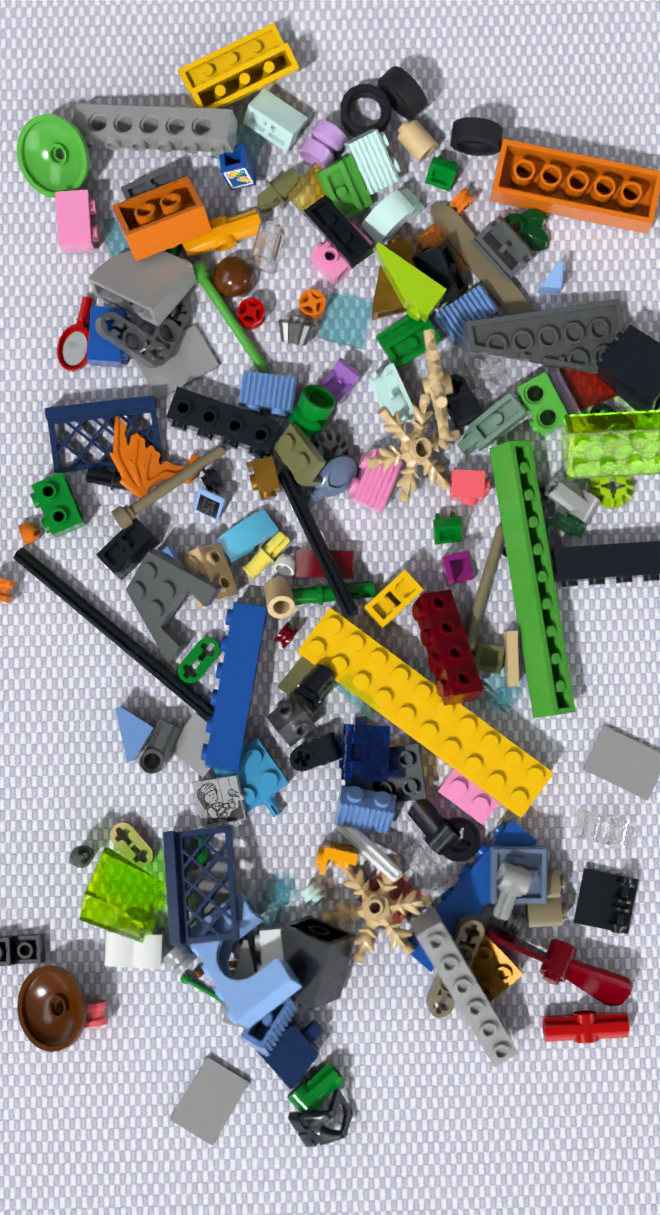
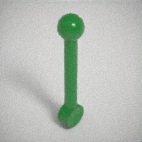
(186, 979)

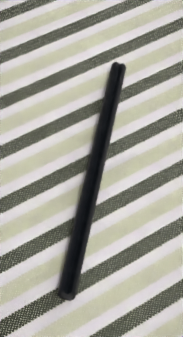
(114, 633)

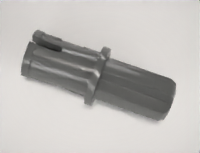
(81, 856)

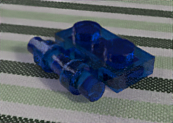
(374, 753)

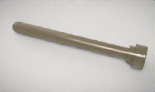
(125, 515)
(483, 588)

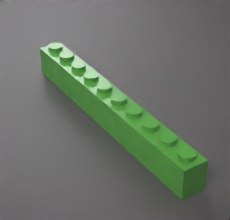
(532, 579)

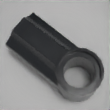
(438, 831)

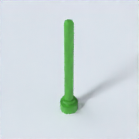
(202, 276)

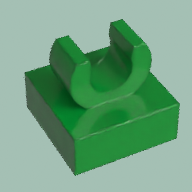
(441, 173)
(447, 529)

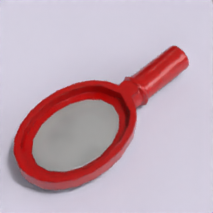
(74, 340)

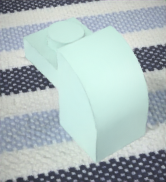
(391, 214)

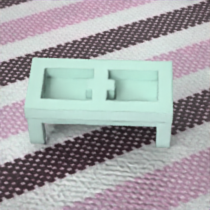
(274, 120)
(391, 392)

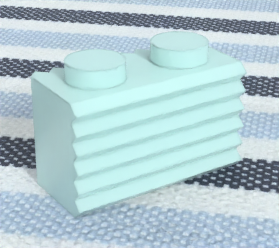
(373, 160)

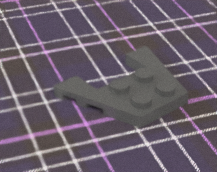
(159, 590)

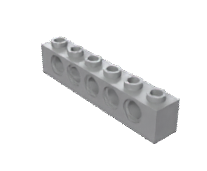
(167, 122)
(463, 986)

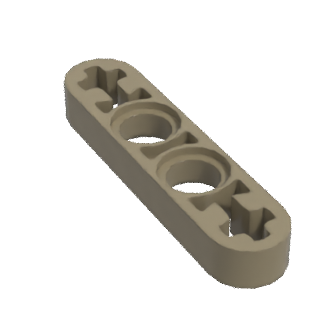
(459, 937)

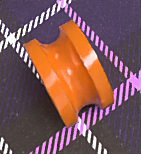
(462, 201)

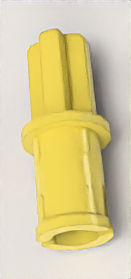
(266, 555)

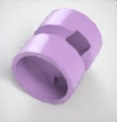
(324, 142)

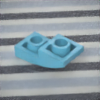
(246, 535)

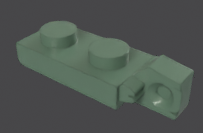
(493, 424)

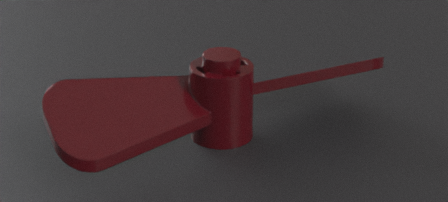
(559, 966)

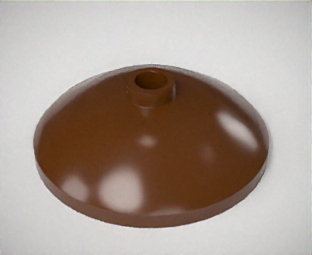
(51, 1008)

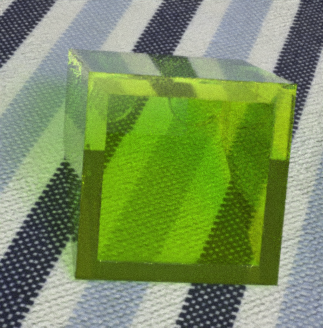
(122, 897)

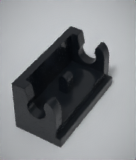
(441, 265)
(128, 549)

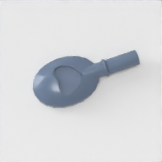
(335, 478)

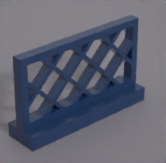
(95, 411)
(178, 892)

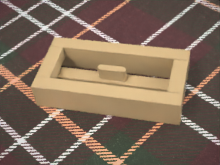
(511, 660)

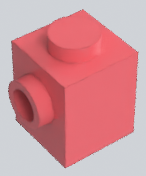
(468, 486)

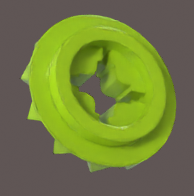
(621, 495)

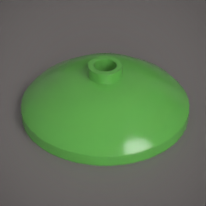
(41, 156)

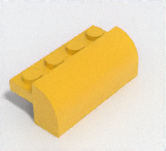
(239, 69)

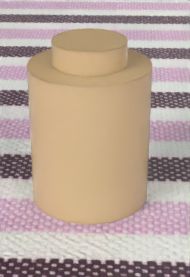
(417, 140)
(279, 597)

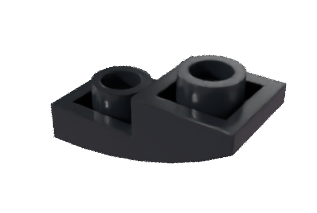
(22, 949)

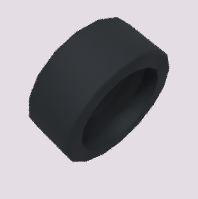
(364, 91)
(403, 92)
(476, 136)

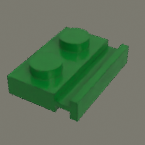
(405, 340)

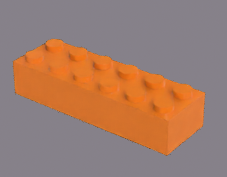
(576, 186)

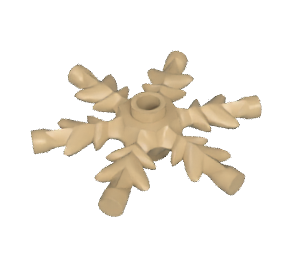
(437, 384)
(413, 448)
(383, 917)

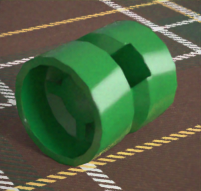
(313, 409)

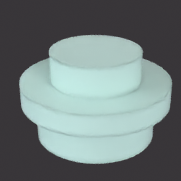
(313, 894)

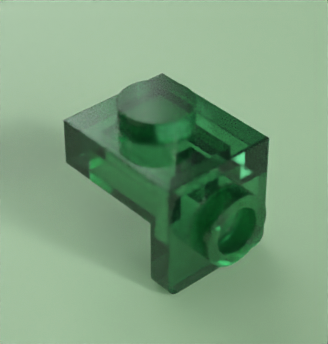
(569, 525)

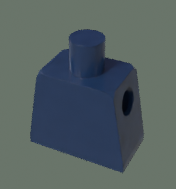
(294, 1052)

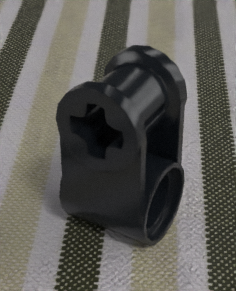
(462, 405)
(316, 684)
(321, 752)

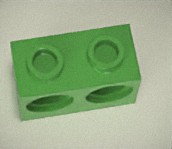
(549, 402)

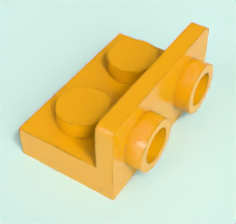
(341, 854)

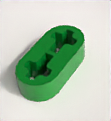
(204, 665)

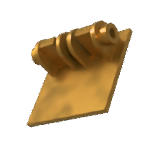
(493, 968)

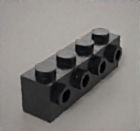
(224, 422)

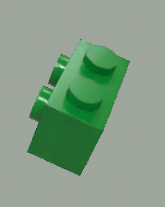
(58, 505)

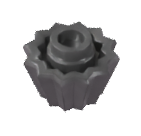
(295, 330)

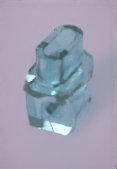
(276, 896)

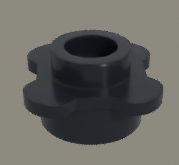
(212, 480)

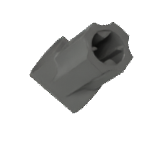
(161, 744)

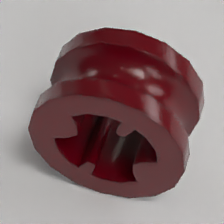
(286, 635)

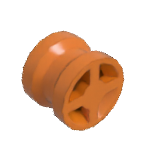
(310, 299)
(5, 590)

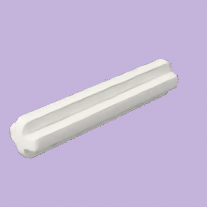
(371, 851)

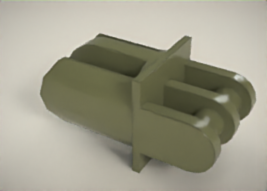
(276, 191)

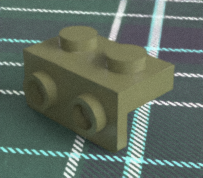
(300, 456)

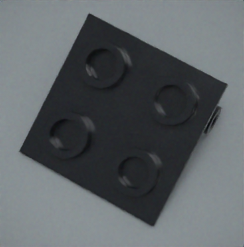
(405, 774)
(605, 901)

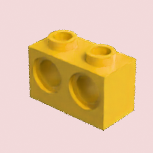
(393, 599)

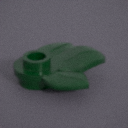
(530, 228)

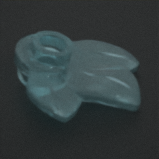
(498, 701)

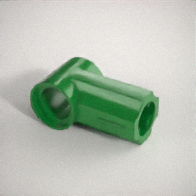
(311, 1093)

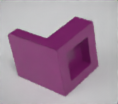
(457, 568)

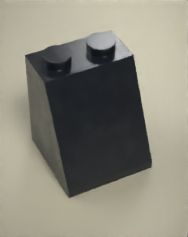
(633, 369)
(318, 958)

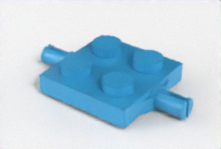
(259, 777)

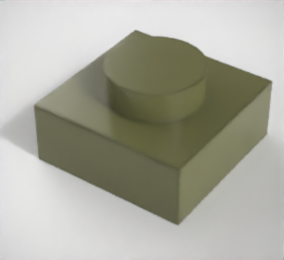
(489, 657)

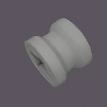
(179, 958)

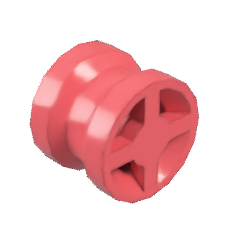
(96, 1013)

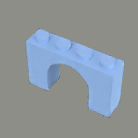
(247, 998)

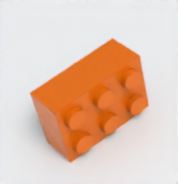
(162, 218)

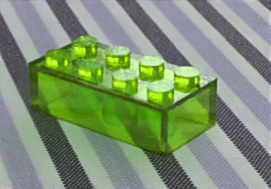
(611, 444)

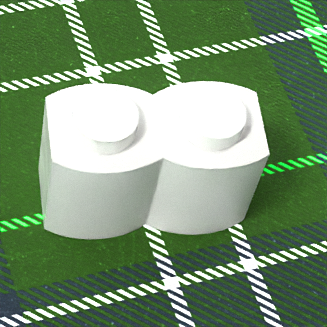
(130, 953)

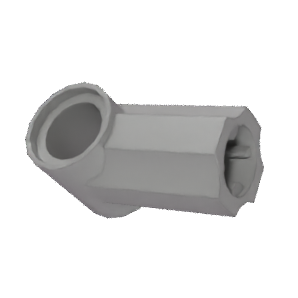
(574, 500)

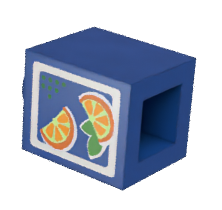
(238, 168)

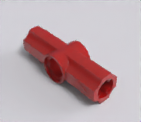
(585, 1026)

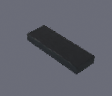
(338, 231)

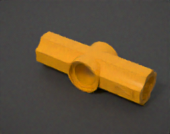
(225, 233)

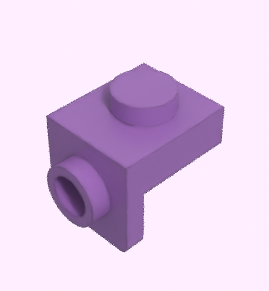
(341, 380)

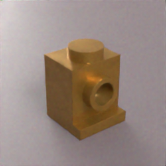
(264, 477)

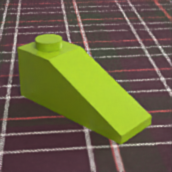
(414, 288)

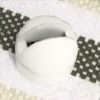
(285, 565)

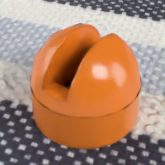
(29, 532)

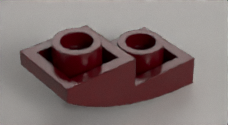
(309, 568)

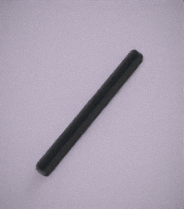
(318, 543)

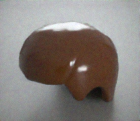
(234, 277)

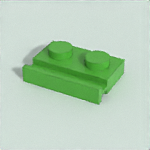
(345, 186)

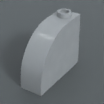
(144, 287)

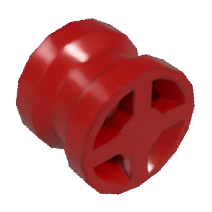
(249, 308)

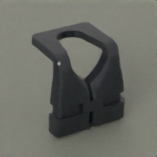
(311, 1127)

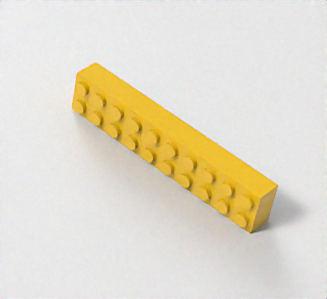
(417, 710)

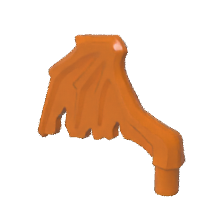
(140, 465)

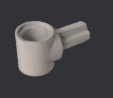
(512, 882)

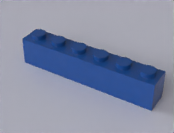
(235, 688)
(472, 889)

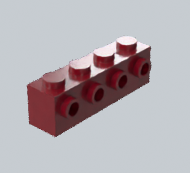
(447, 647)

